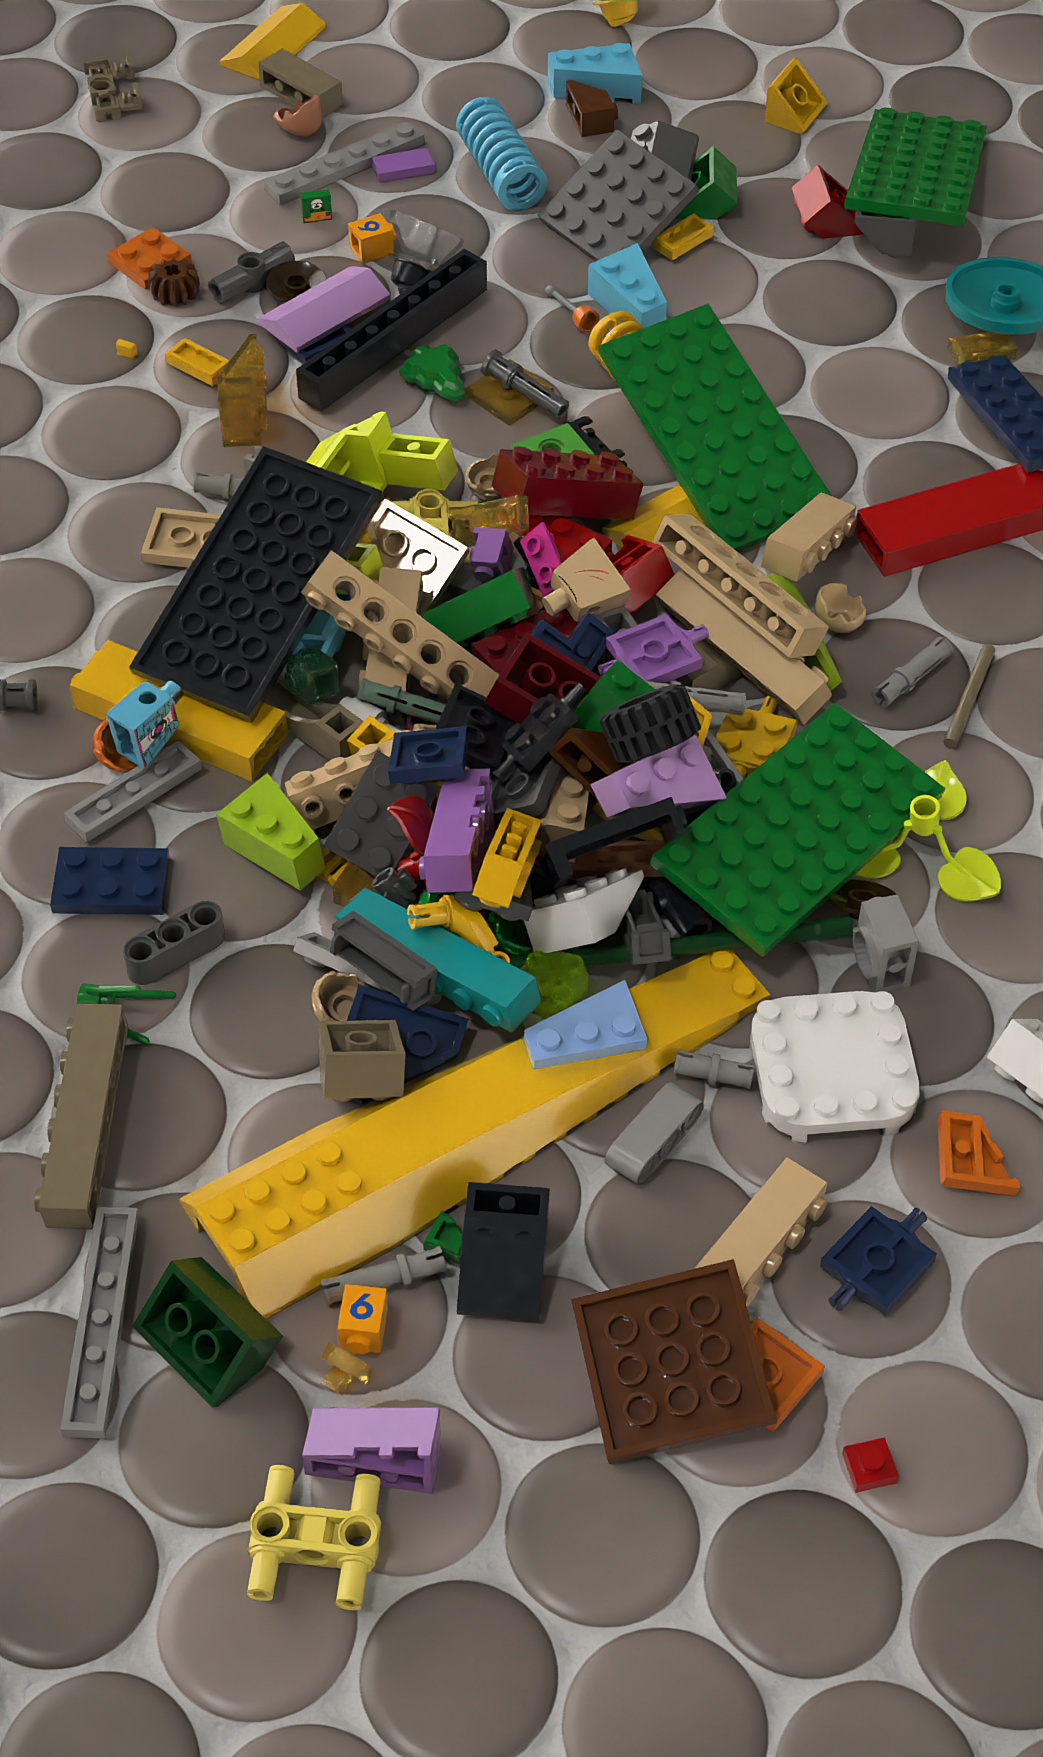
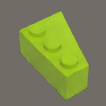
(272, 833)

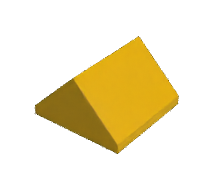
(793, 99)

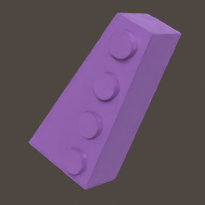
(459, 833)

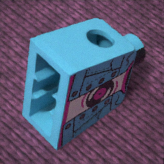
(145, 721)

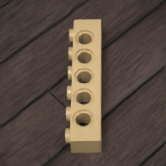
(740, 585)
(395, 616)

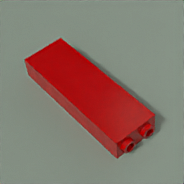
(952, 519)

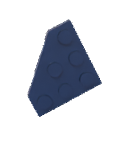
(427, 1033)

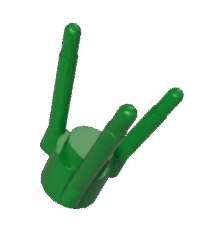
(107, 993)

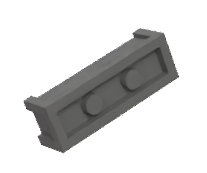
(644, 931)
(384, 959)

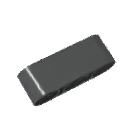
(174, 942)

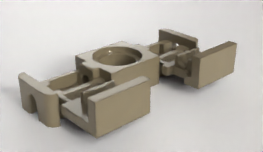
(107, 100)

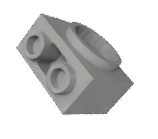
(885, 944)

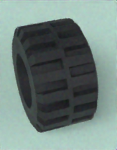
(650, 723)

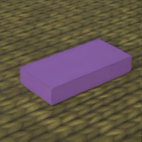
(403, 165)

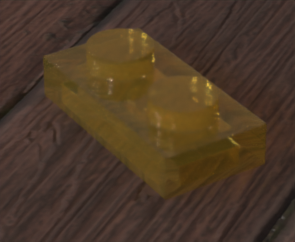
(981, 347)

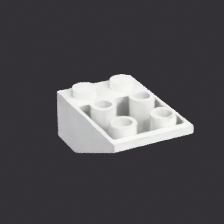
(582, 911)

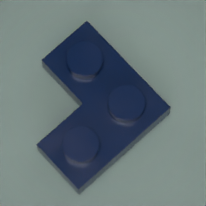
(584, 644)

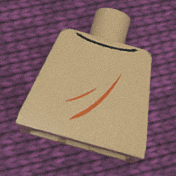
(586, 584)

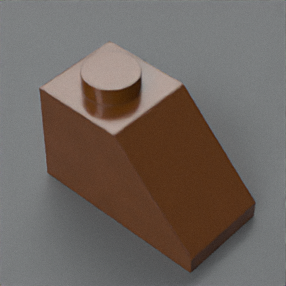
(590, 109)
(586, 756)

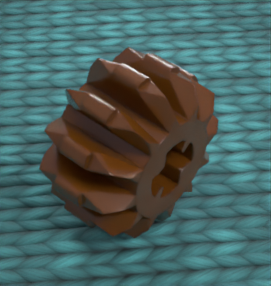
(173, 282)

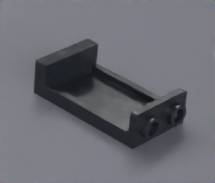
(556, 855)

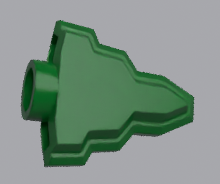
(435, 371)

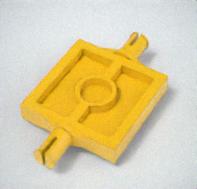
(755, 735)

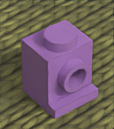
(491, 554)

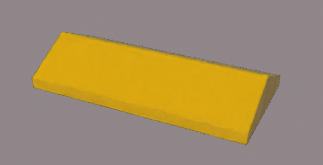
(287, 28)
(650, 515)

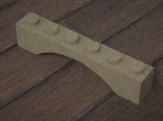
(317, 724)

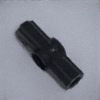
(679, 909)

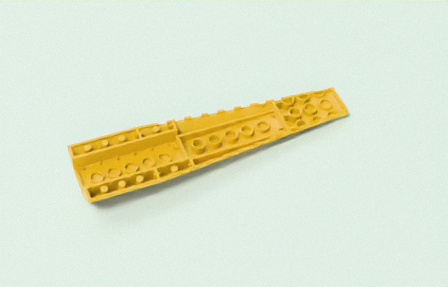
(399, 1162)

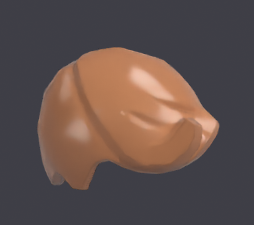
(301, 120)

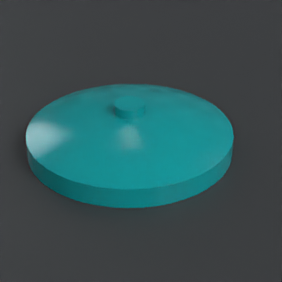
(997, 295)

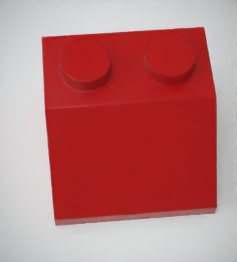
(822, 205)

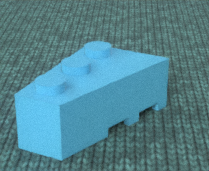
(603, 67)
(627, 284)

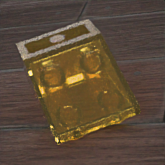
(243, 396)

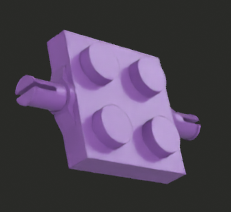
(656, 649)

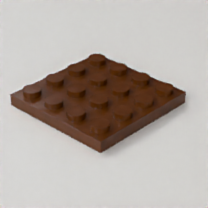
(672, 1361)

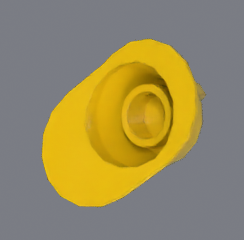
(618, 11)

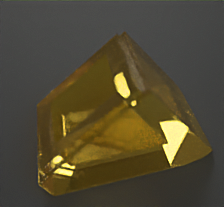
(350, 884)

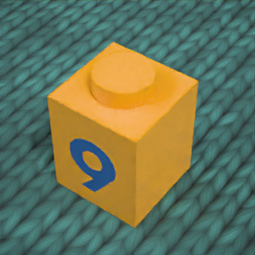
(371, 238)
(362, 1319)

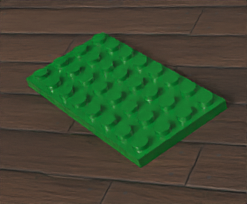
(917, 167)
(714, 425)
(795, 829)

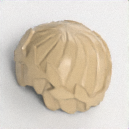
(480, 477)
(334, 996)

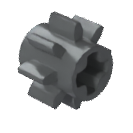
(395, 886)

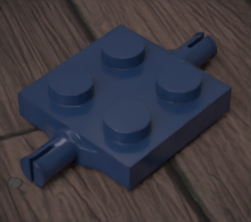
(878, 1260)

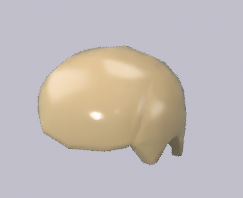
(839, 609)

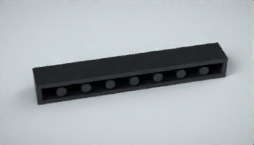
(391, 330)

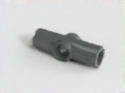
(249, 273)

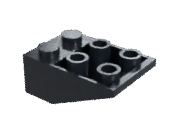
(503, 1251)

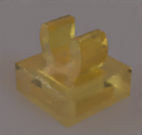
(343, 1369)

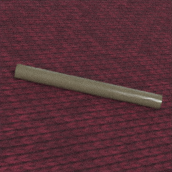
(969, 696)

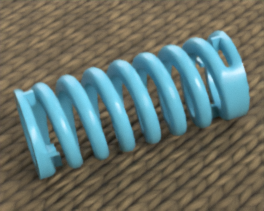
(501, 154)

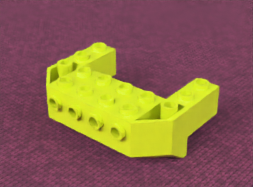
(380, 458)

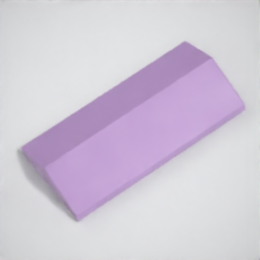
(325, 307)

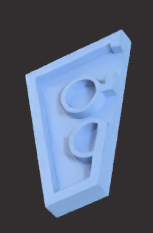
(588, 1030)

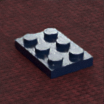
(110, 880)

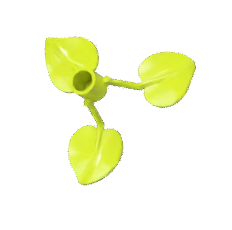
(966, 876)

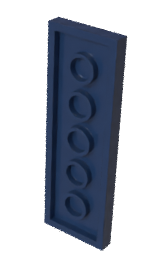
(1005, 404)

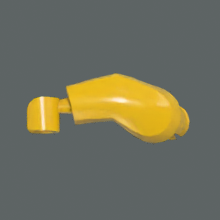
(457, 919)

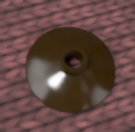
(293, 279)
(855, 892)

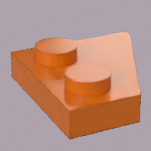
(970, 1156)

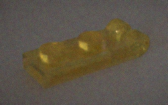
(503, 513)

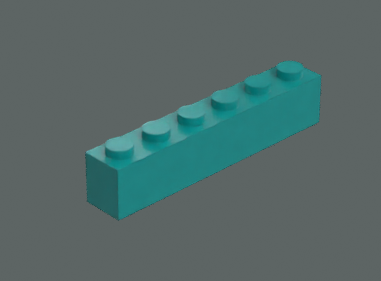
(464, 971)

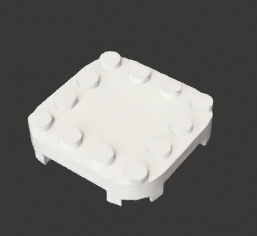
(834, 1063)

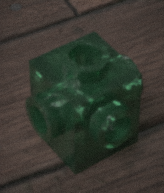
(312, 675)

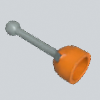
(583, 317)

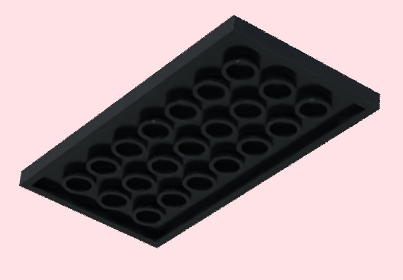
(242, 595)

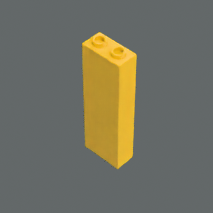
(205, 730)

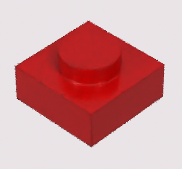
(870, 1465)

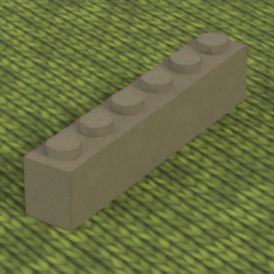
(82, 1117)

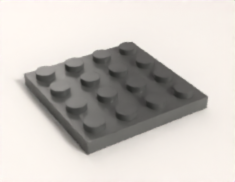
(618, 199)

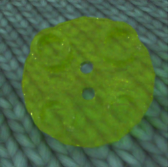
(557, 969)

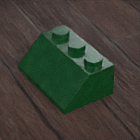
(206, 1329)

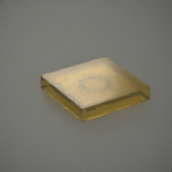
(504, 404)

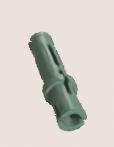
(370, 692)

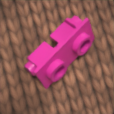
(542, 556)

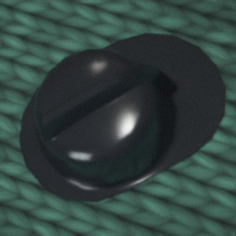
(406, 273)

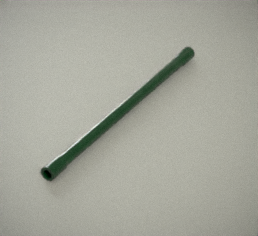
(819, 930)

